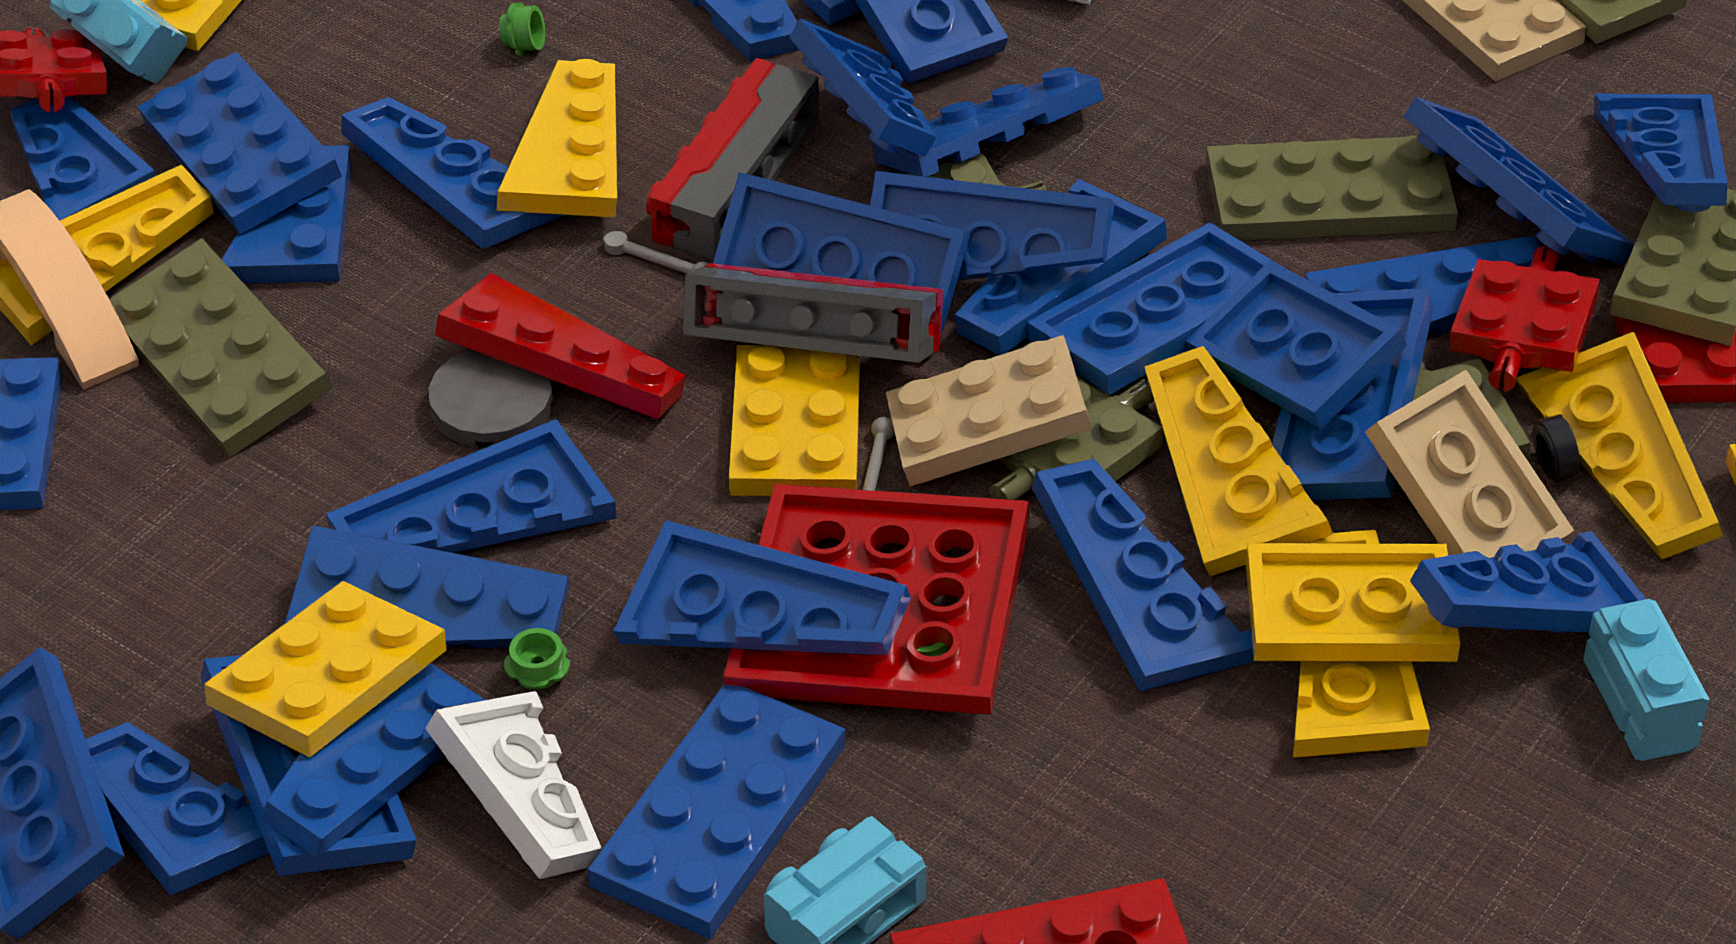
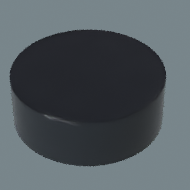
(1556, 447)

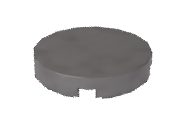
(487, 399)

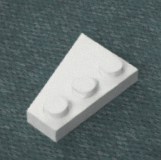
(516, 778)

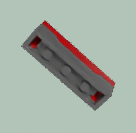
(749, 133)
(813, 312)

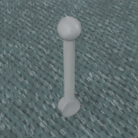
(616, 244)
(882, 430)

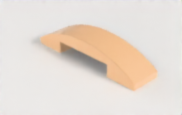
(64, 290)

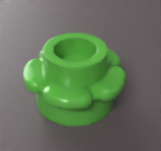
(522, 28)
(537, 659)

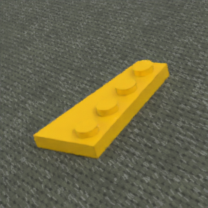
(569, 147)
(116, 239)
(1629, 442)
(1227, 465)

